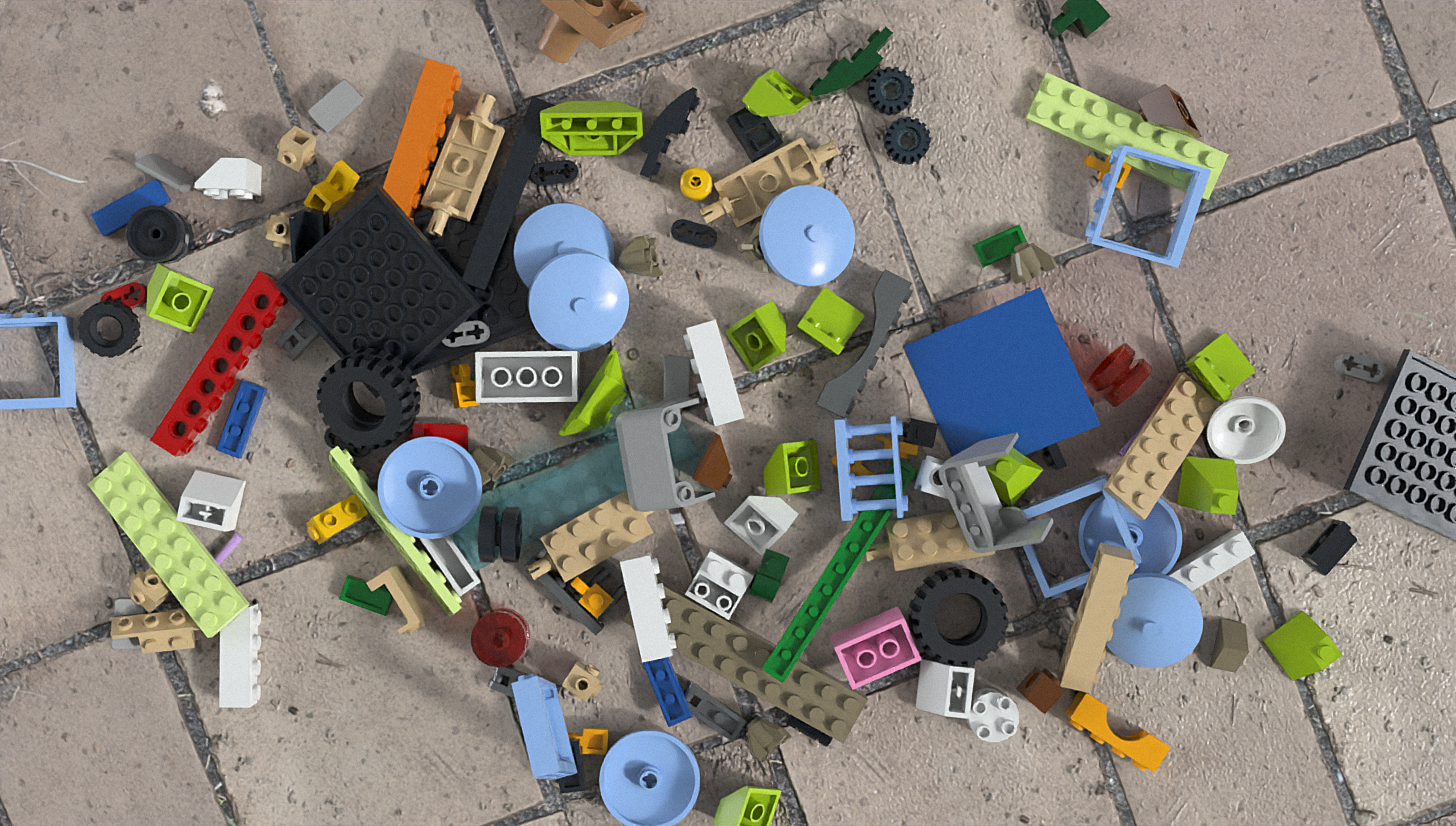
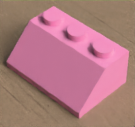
(875, 647)

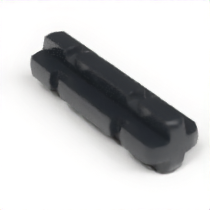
(809, 731)

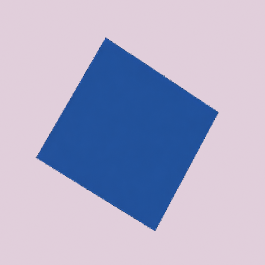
(1003, 377)

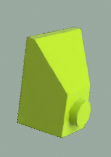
(774, 96)
(176, 298)
(759, 336)
(793, 469)
(1012, 475)
(1208, 485)
(1302, 647)
(748, 807)

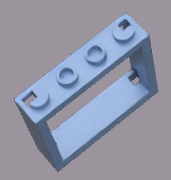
(1185, 217)
(66, 360)
(1060, 499)
(543, 728)

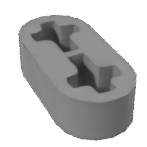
(467, 340)
(1358, 372)

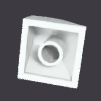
(761, 521)

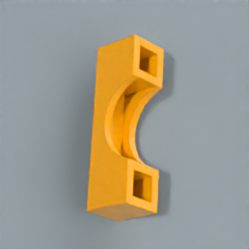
(1142, 747)

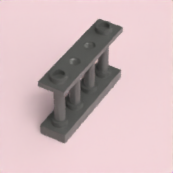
(558, 588)

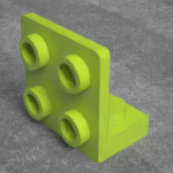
(830, 321)
(1220, 367)

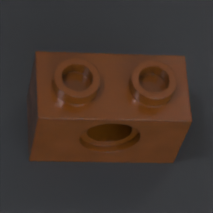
(1041, 689)

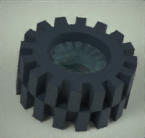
(878, 96)
(910, 128)

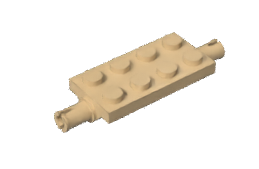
(462, 166)
(752, 188)
(592, 538)
(923, 542)

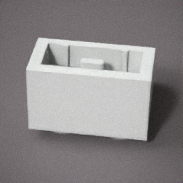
(233, 178)
(211, 501)
(719, 583)
(945, 688)

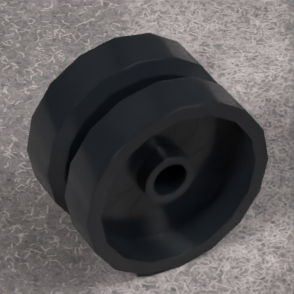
(159, 234)
(500, 534)

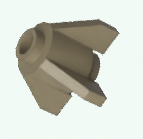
(752, 251)
(641, 257)
(1029, 262)
(491, 464)
(765, 738)

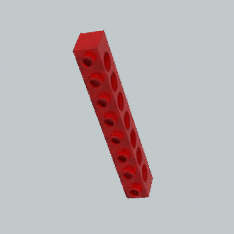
(167, 434)

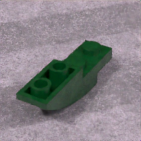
(844, 74)

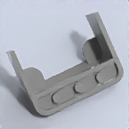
(648, 457)
(977, 505)

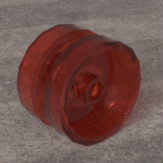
(1119, 375)
(490, 648)

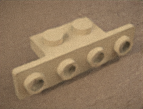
(157, 630)

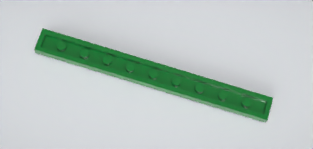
(833, 580)

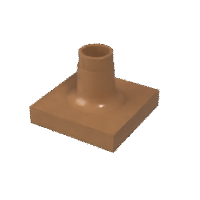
(595, 20)

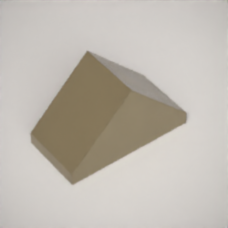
(1229, 646)

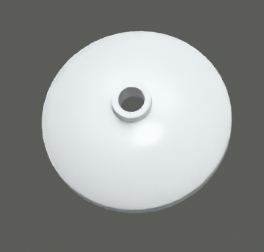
(1247, 441)

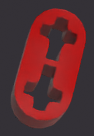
(126, 290)

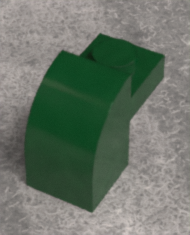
(1084, 14)
(768, 576)

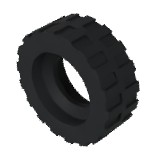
(94, 342)

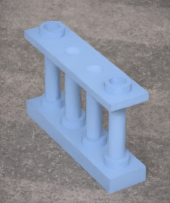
(849, 481)

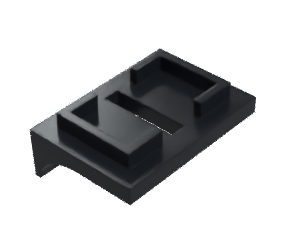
(759, 142)

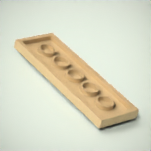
(1161, 446)

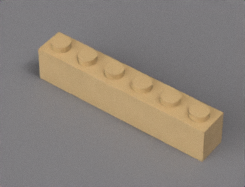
(1095, 617)

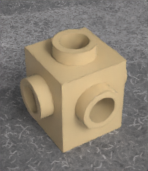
(296, 149)
(274, 228)
(148, 589)
(587, 673)

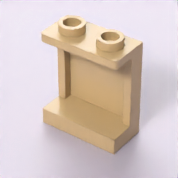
(404, 596)

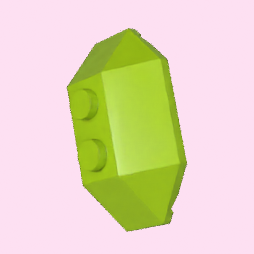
(592, 127)
(599, 398)

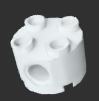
(929, 477)
(993, 715)

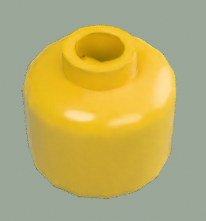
(696, 193)

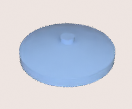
(557, 231)
(807, 235)
(578, 301)
(429, 487)
(1156, 537)
(1156, 622)
(649, 779)

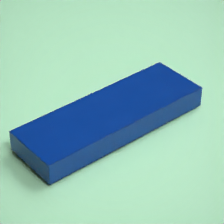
(118, 213)
(241, 419)
(667, 691)

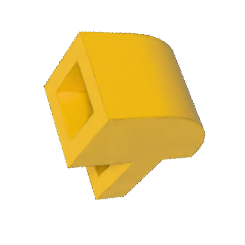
(335, 190)

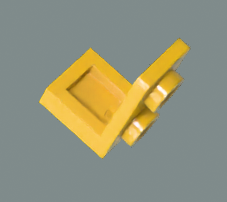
(335, 519)

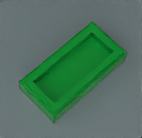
(998, 246)
(358, 593)

